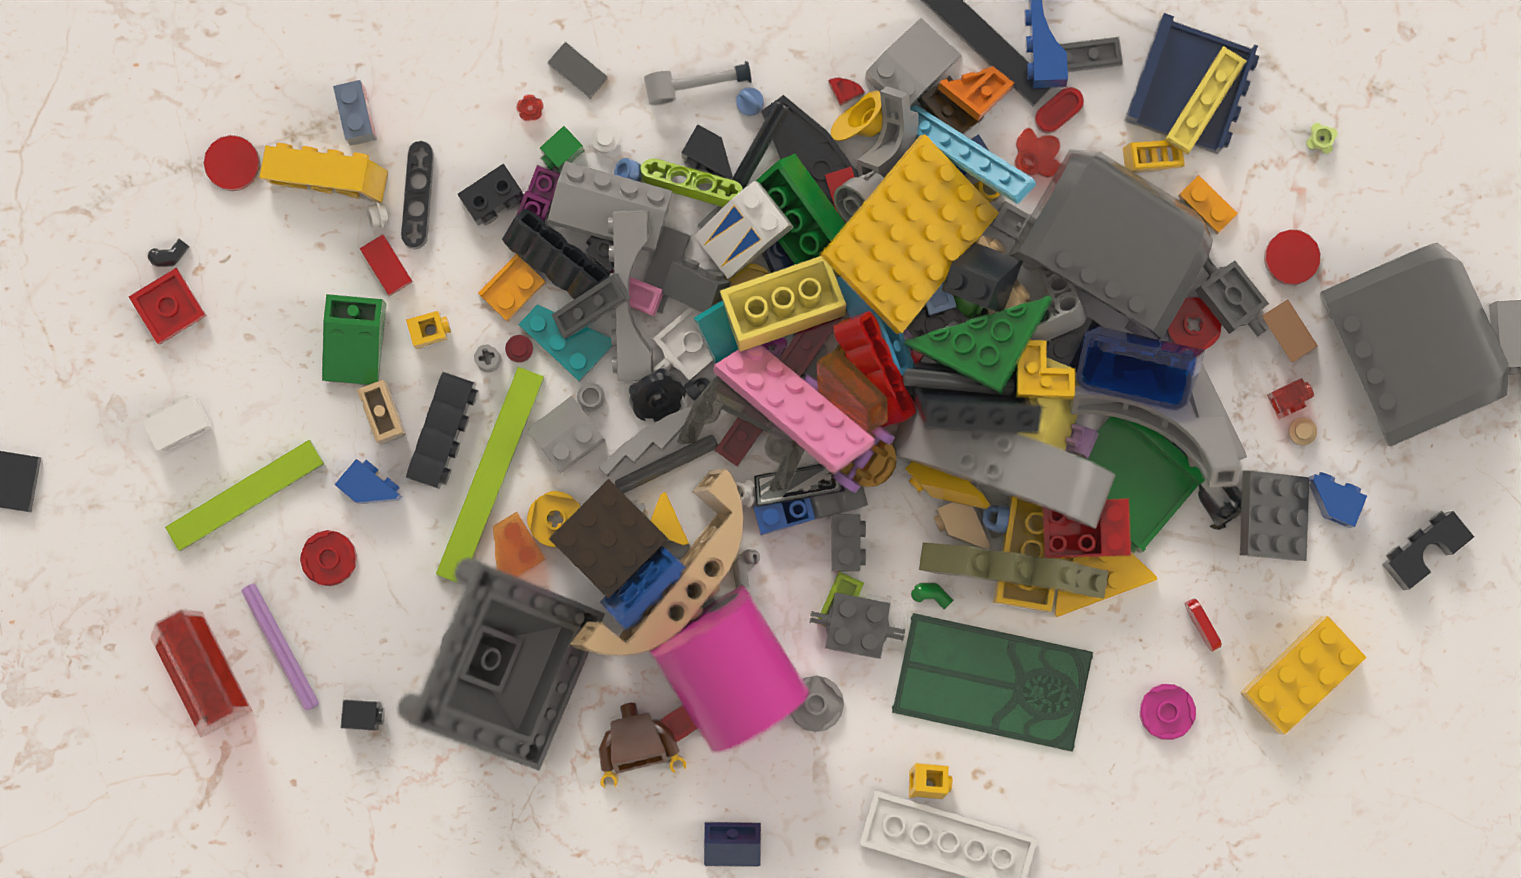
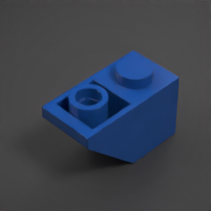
(365, 486)
(1336, 501)
(783, 515)

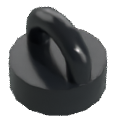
(692, 387)

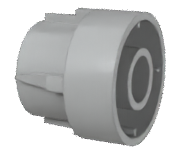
(854, 193)

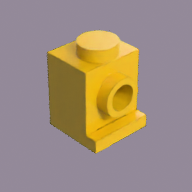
(418, 325)
(936, 774)

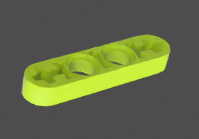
(693, 180)

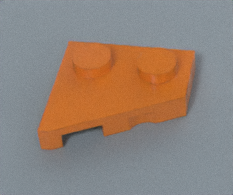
(977, 91)

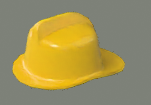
(861, 119)

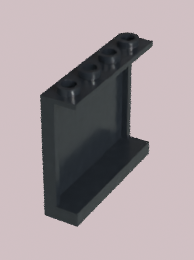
(974, 410)

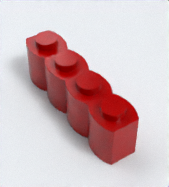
(870, 353)

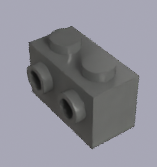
(694, 285)
(845, 542)

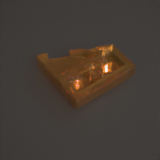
(515, 546)

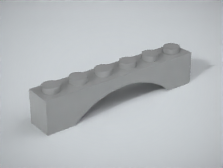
(634, 354)

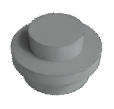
(591, 397)

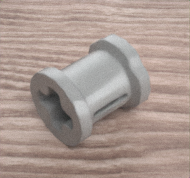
(495, 362)

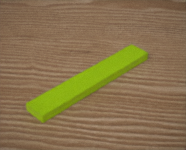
(244, 495)

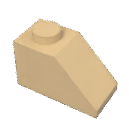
(962, 524)

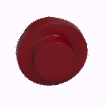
(519, 348)

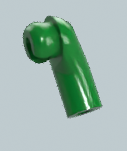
(931, 591)

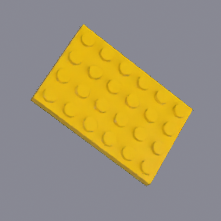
(909, 234)

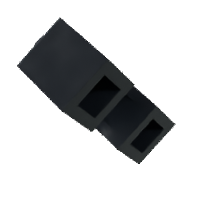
(1407, 563)

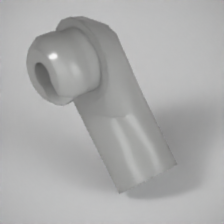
(743, 565)

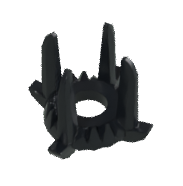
(1222, 514)

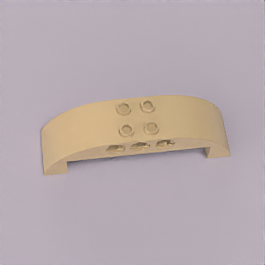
(713, 549)

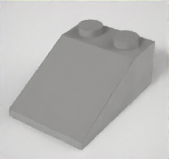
(913, 62)

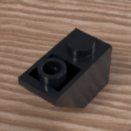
(707, 152)

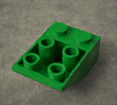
(352, 339)

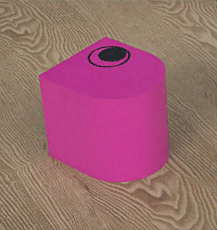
(731, 672)

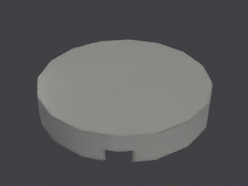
(821, 707)

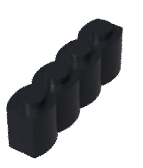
(552, 254)
(441, 429)

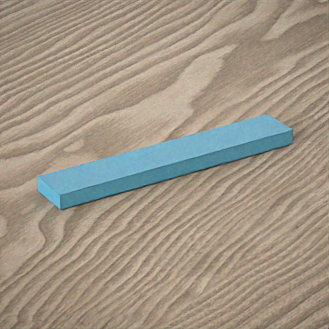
(975, 158)

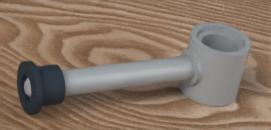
(662, 87)

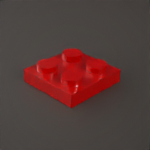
(167, 306)

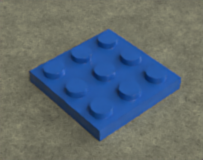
(643, 588)

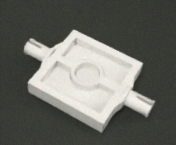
(683, 345)

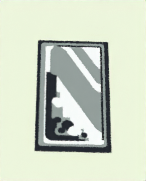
(806, 483)

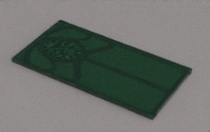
(992, 682)

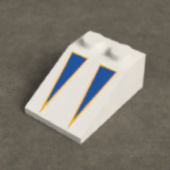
(743, 229)

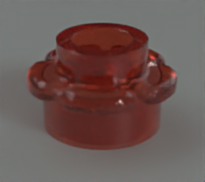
(530, 115)

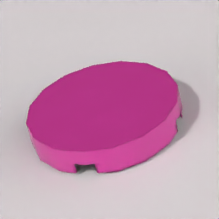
(1167, 711)

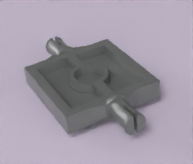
(1232, 297)
(857, 625)

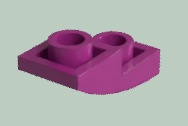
(540, 192)

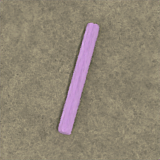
(280, 647)

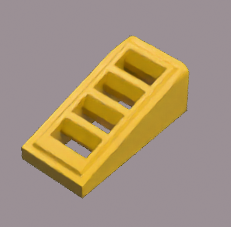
(1136, 161)

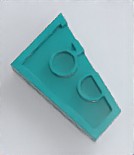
(575, 353)

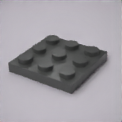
(1274, 516)

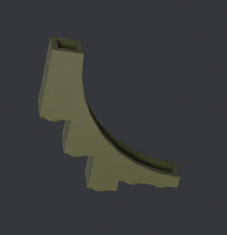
(1013, 568)

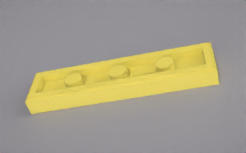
(1205, 100)

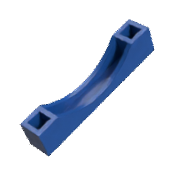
(1047, 55)

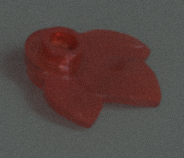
(1039, 151)

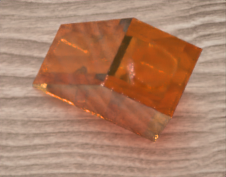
(851, 391)

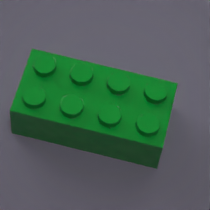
(804, 206)

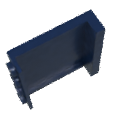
(1172, 74)

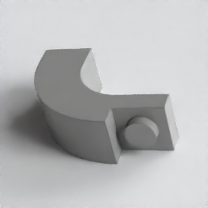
(896, 136)

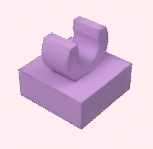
(1081, 441)

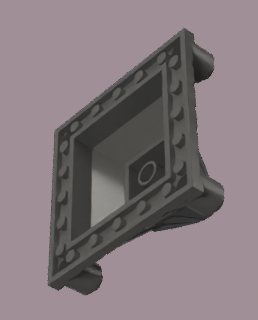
(502, 666)

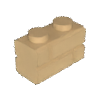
(381, 412)

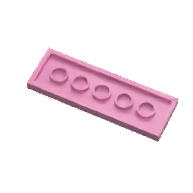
(794, 406)

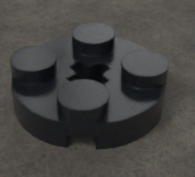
(644, 391)

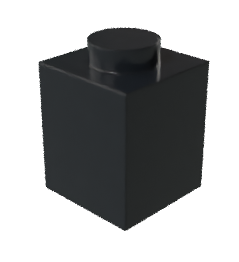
(362, 715)

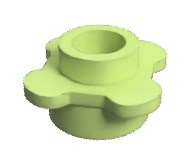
(1329, 136)

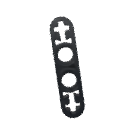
(421, 195)

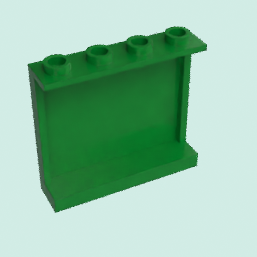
(1147, 473)

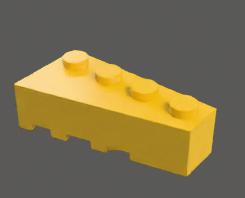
(324, 171)

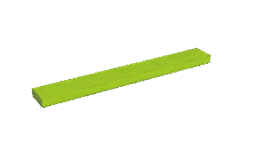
(491, 471)

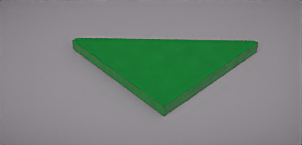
(985, 346)

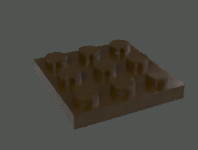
(608, 538)

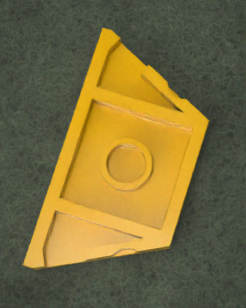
(1123, 575)

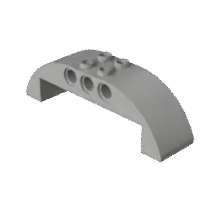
(1011, 466)

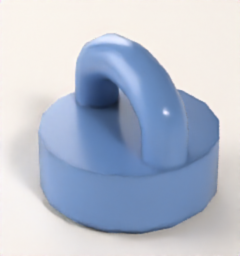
(749, 101)
(628, 169)
(1001, 520)

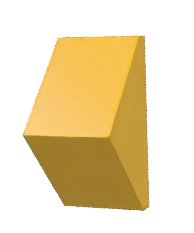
(667, 522)

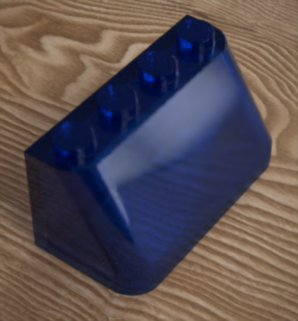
(1138, 368)

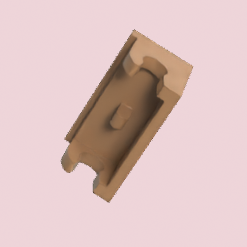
(1289, 331)

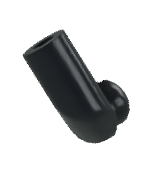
(168, 257)

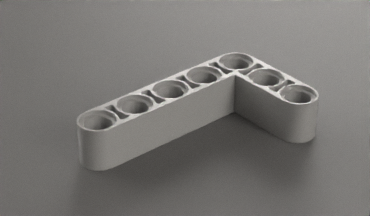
(1065, 310)

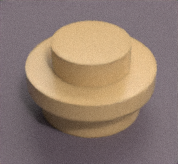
(1303, 431)

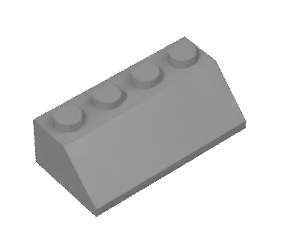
(590, 196)

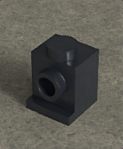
(593, 250)

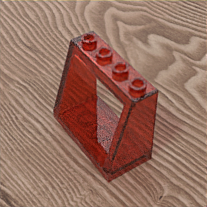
(199, 671)

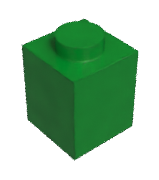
(560, 148)

